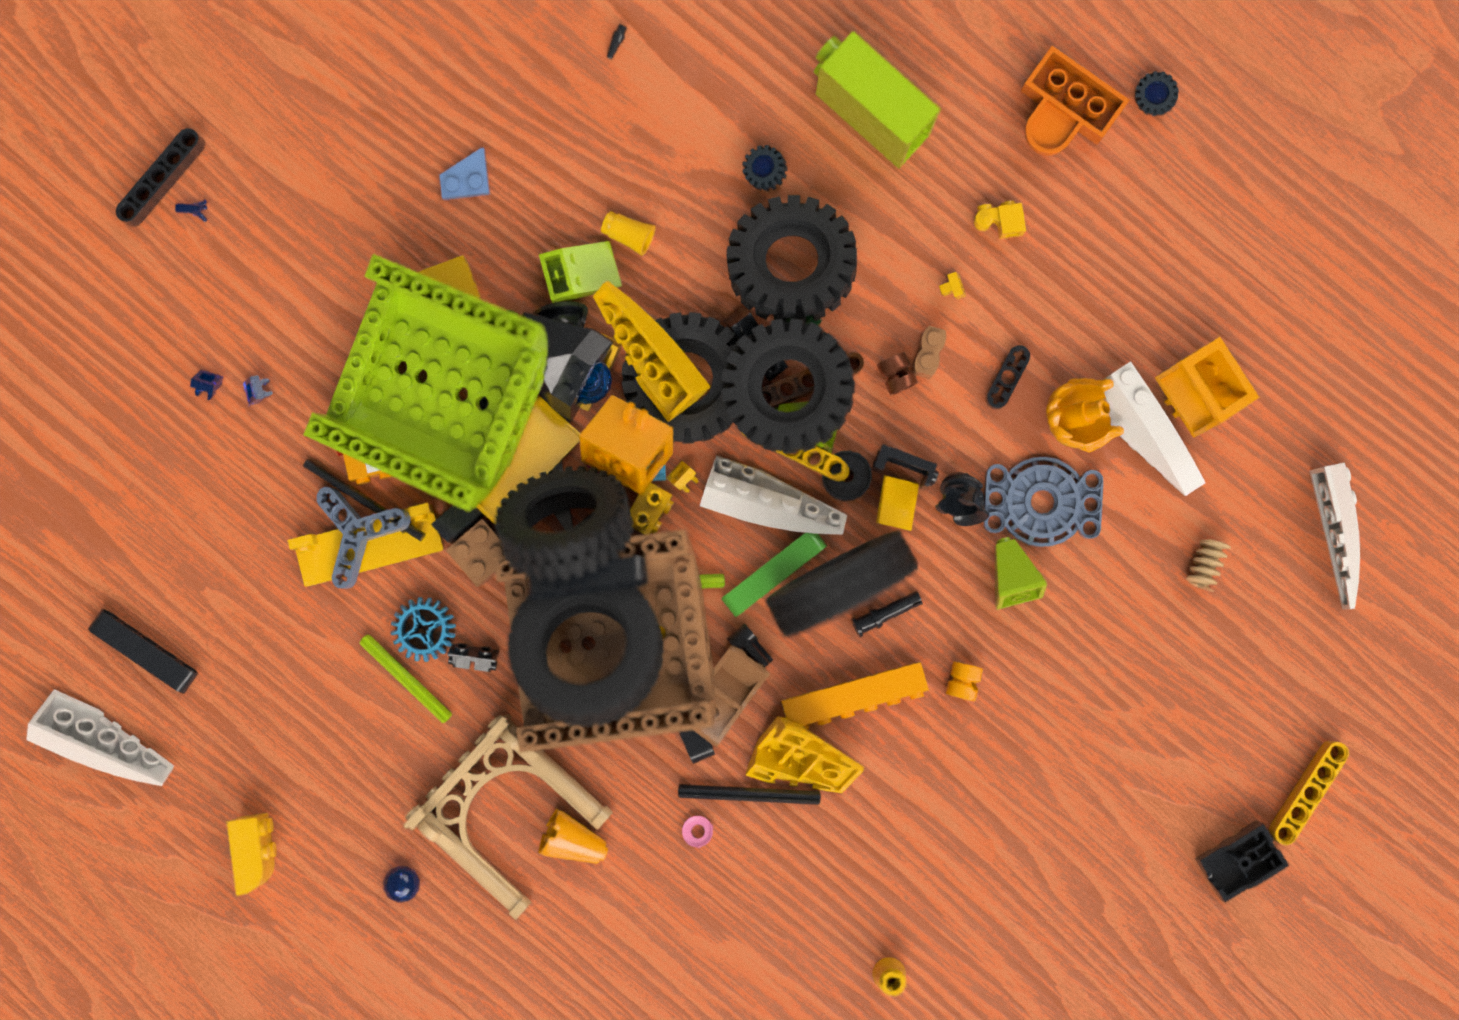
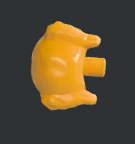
(1080, 414)

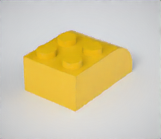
(251, 851)

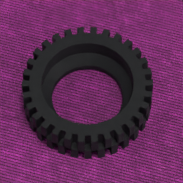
(571, 549)

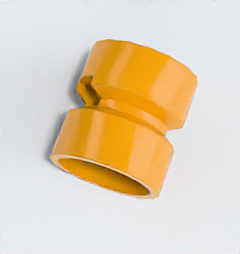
(964, 681)

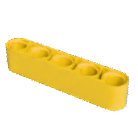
(823, 466)
(1319, 788)

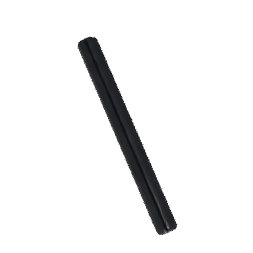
(749, 794)

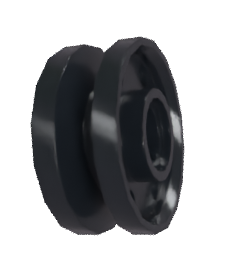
(858, 486)

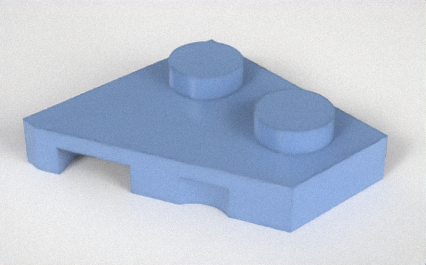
(466, 178)

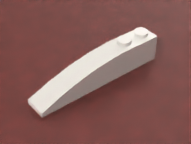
(1150, 430)
(1340, 526)
(92, 740)

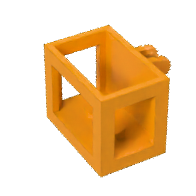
(1206, 387)
(625, 443)

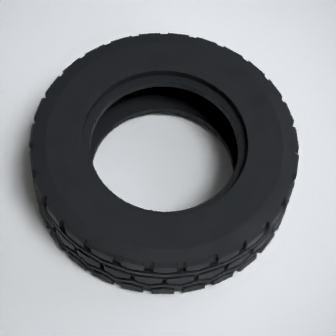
(842, 584)
(594, 701)

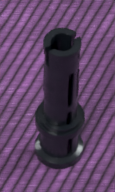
(876, 618)

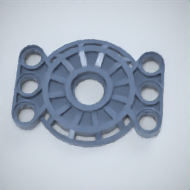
(1066, 494)

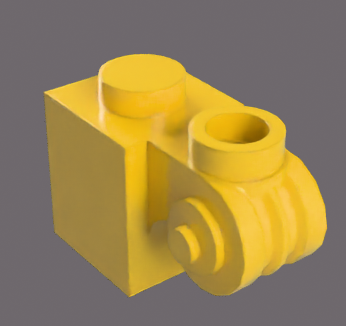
(1007, 217)

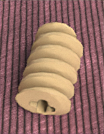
(1207, 563)

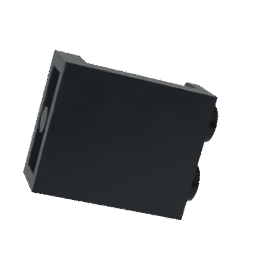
(908, 461)

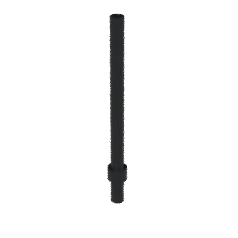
(358, 496)

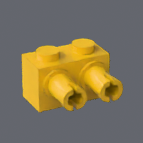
(649, 509)

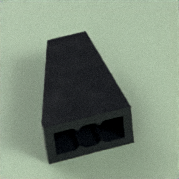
(456, 522)

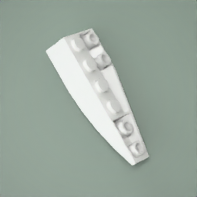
(767, 501)

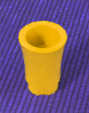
(628, 232)
(888, 968)

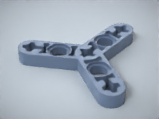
(347, 528)

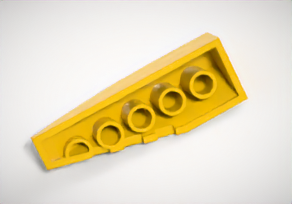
(659, 362)

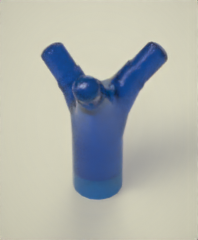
(194, 209)

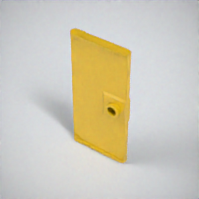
(540, 449)

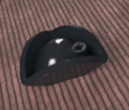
(565, 312)

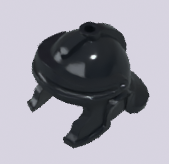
(962, 499)

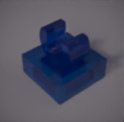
(206, 382)
(254, 390)

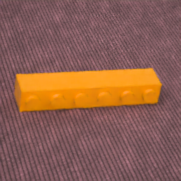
(856, 694)

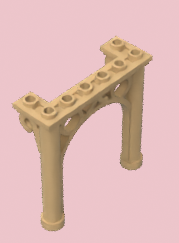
(461, 849)

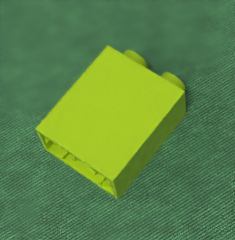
(874, 98)

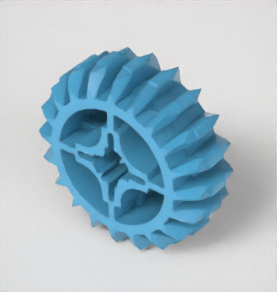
(419, 619)

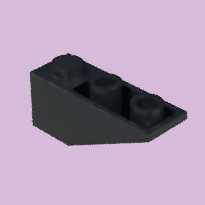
(742, 323)

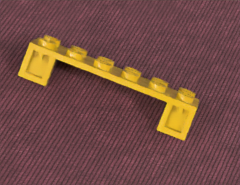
(319, 552)

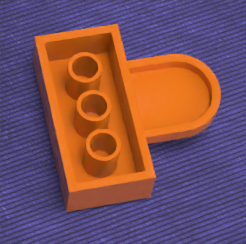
(1068, 103)

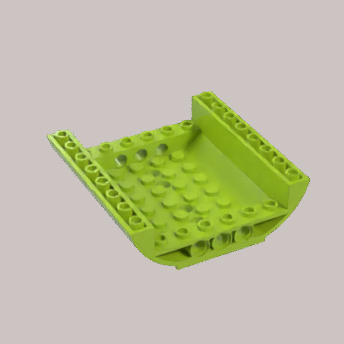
(424, 428)

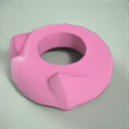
(687, 831)

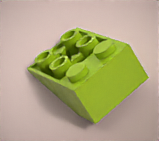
(579, 270)

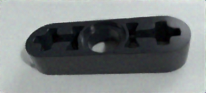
(1010, 358)

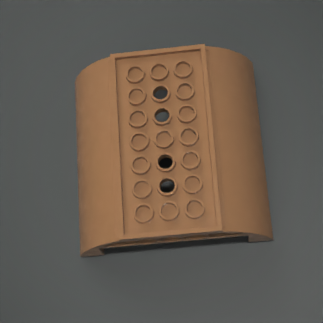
(685, 684)

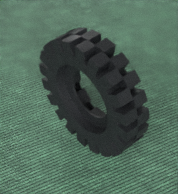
(800, 298)
(713, 343)
(795, 429)

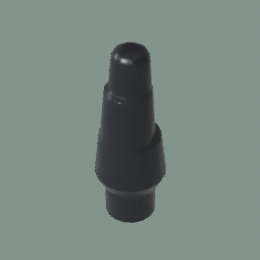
(616, 40)

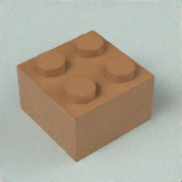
(476, 552)

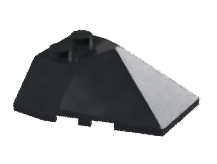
(569, 362)

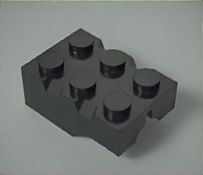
(1242, 861)

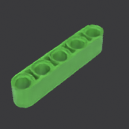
(773, 572)

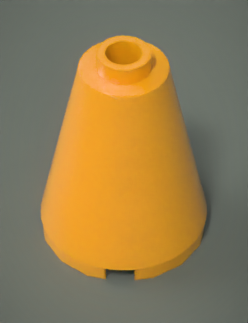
(571, 840)

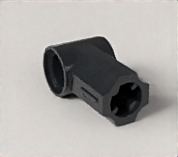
(747, 641)

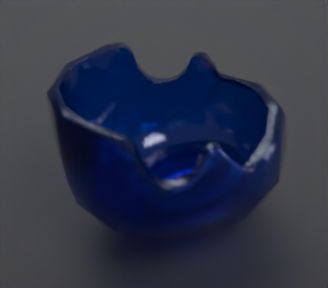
(401, 884)

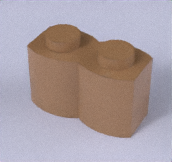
(928, 358)

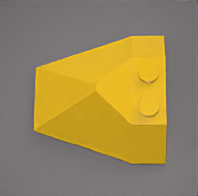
(798, 755)

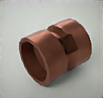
(893, 366)

